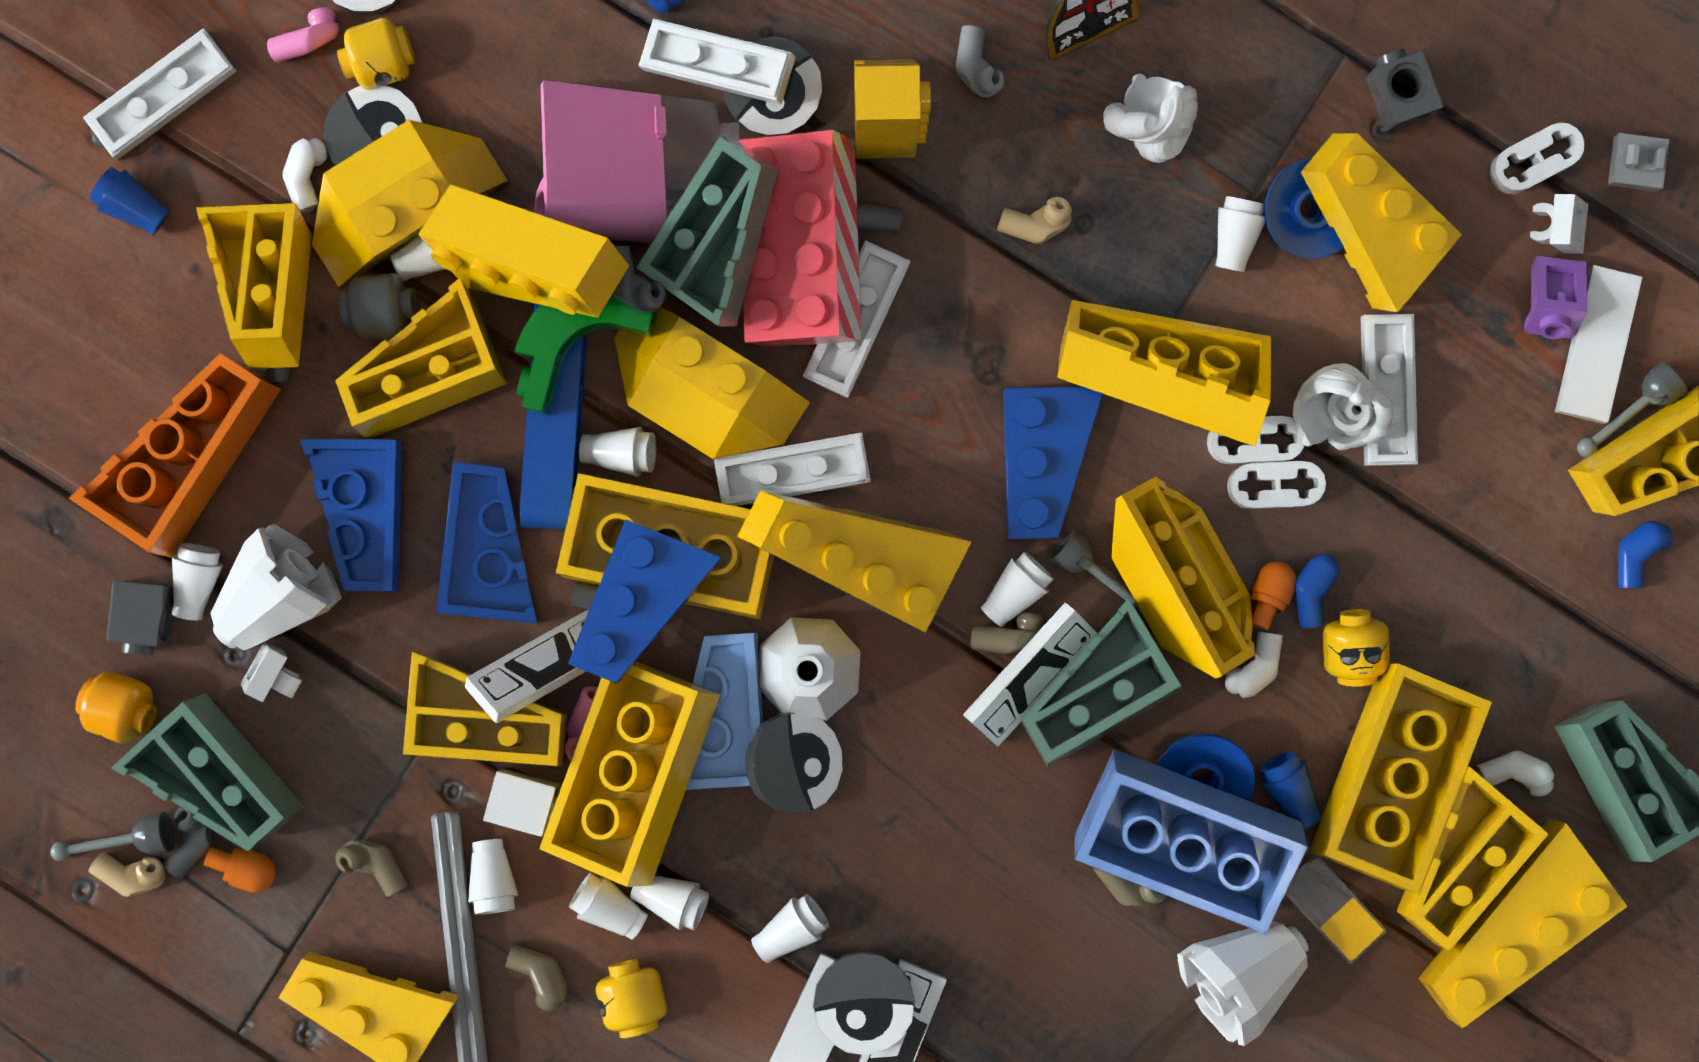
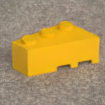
(1380, 219)
(261, 278)
(423, 368)
(1473, 861)

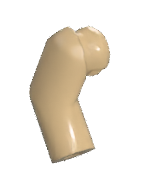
(1040, 225)
(131, 878)

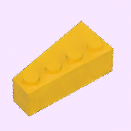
(890, 108)
(522, 253)
(1171, 367)
(1645, 462)
(870, 557)
(1530, 923)

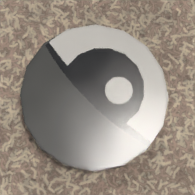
(799, 101)
(364, 117)
(794, 763)
(864, 1003)

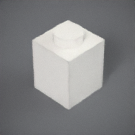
(521, 802)

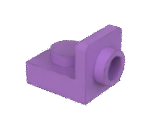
(1557, 297)

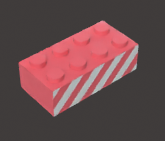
(808, 253)

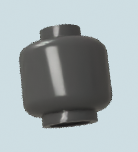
(377, 306)

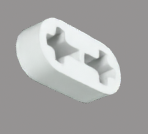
(1531, 148)
(1262, 452)
(1276, 473)

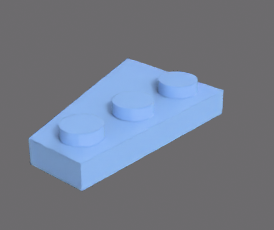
(731, 669)

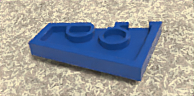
(1043, 455)
(362, 506)
(482, 550)
(637, 596)

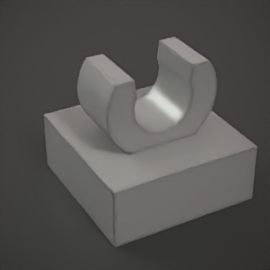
(1638, 162)

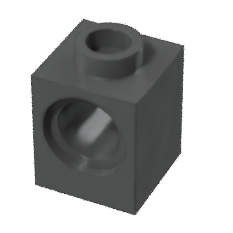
(1398, 111)
(140, 616)

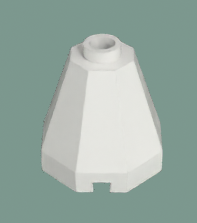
(271, 590)
(814, 641)
(1244, 977)

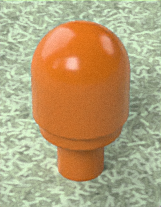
(1272, 592)
(243, 868)

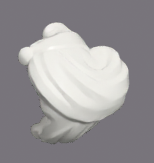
(1154, 116)
(1328, 411)

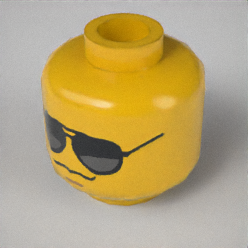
(376, 53)
(1356, 648)
(631, 999)

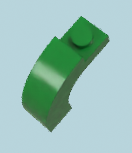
(553, 332)

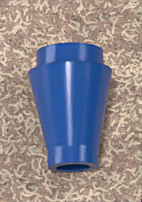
(127, 200)
(1290, 786)

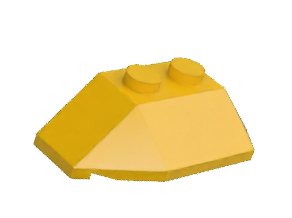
(390, 190)
(705, 390)
(1182, 578)

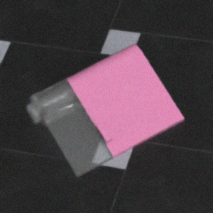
(619, 157)

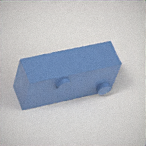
(1190, 841)

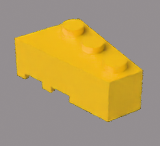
(452, 724)

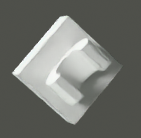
(1567, 223)
(268, 673)

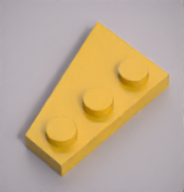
(367, 1011)

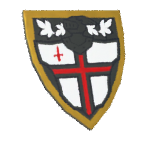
(1082, 21)

